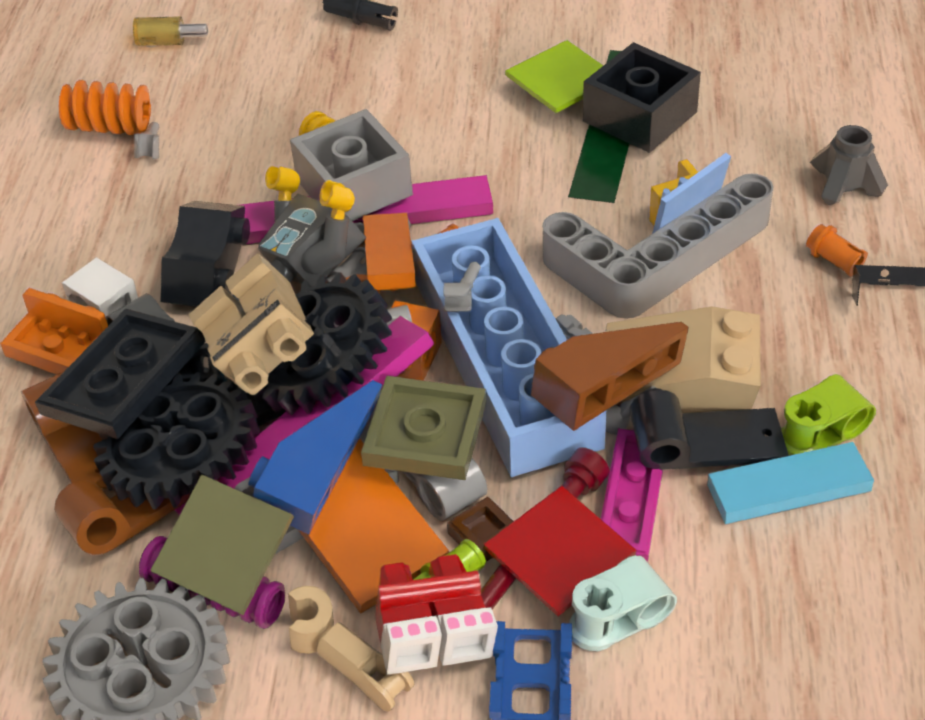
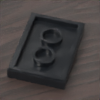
(120, 373)

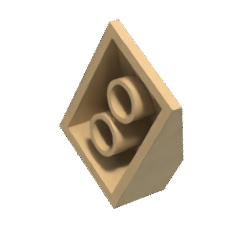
(717, 361)

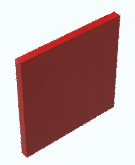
(558, 548)

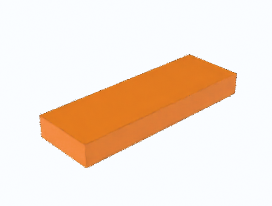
(389, 251)

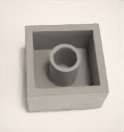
(360, 157)

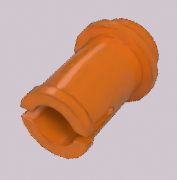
(837, 250)

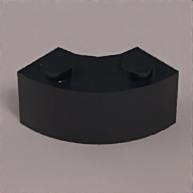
(203, 251)

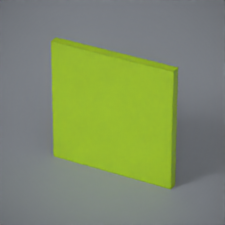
(555, 75)

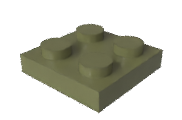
(424, 427)

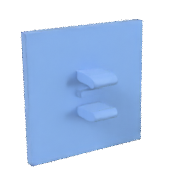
(691, 191)

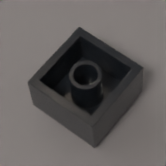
(641, 96)

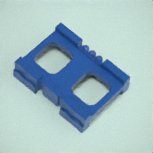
(550, 676)

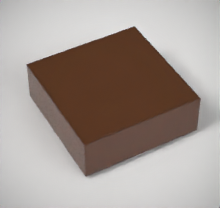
(479, 524)

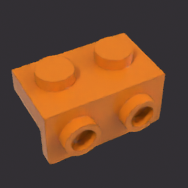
(53, 332)

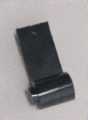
(702, 439)

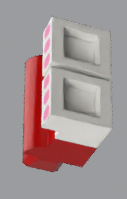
(432, 616)

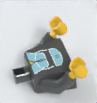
(308, 233)

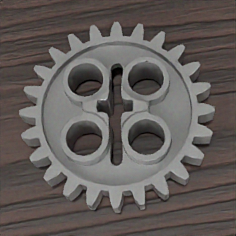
(170, 628)

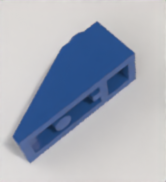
(312, 459)

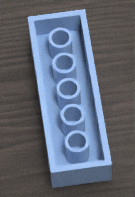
(500, 342)

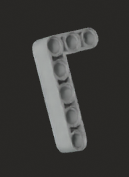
(640, 277)

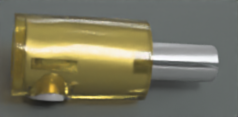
(165, 31)

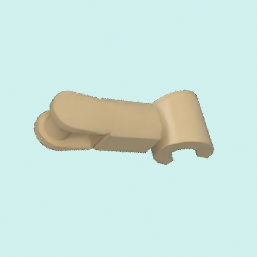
(341, 647)

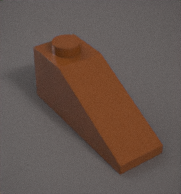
(604, 368)

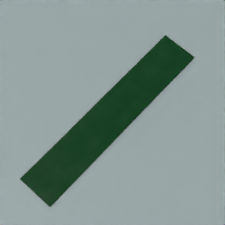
(599, 164)

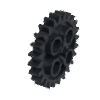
(348, 330)
(177, 438)

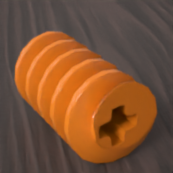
(105, 110)

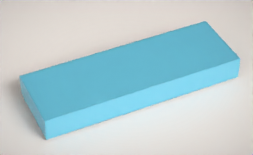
(789, 482)

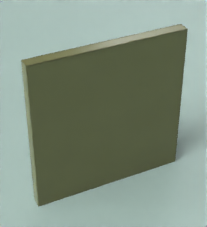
(222, 544)

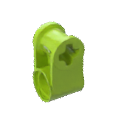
(825, 416)

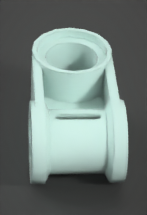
(619, 604)

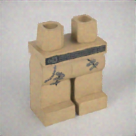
(256, 333)

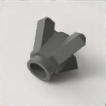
(849, 165)

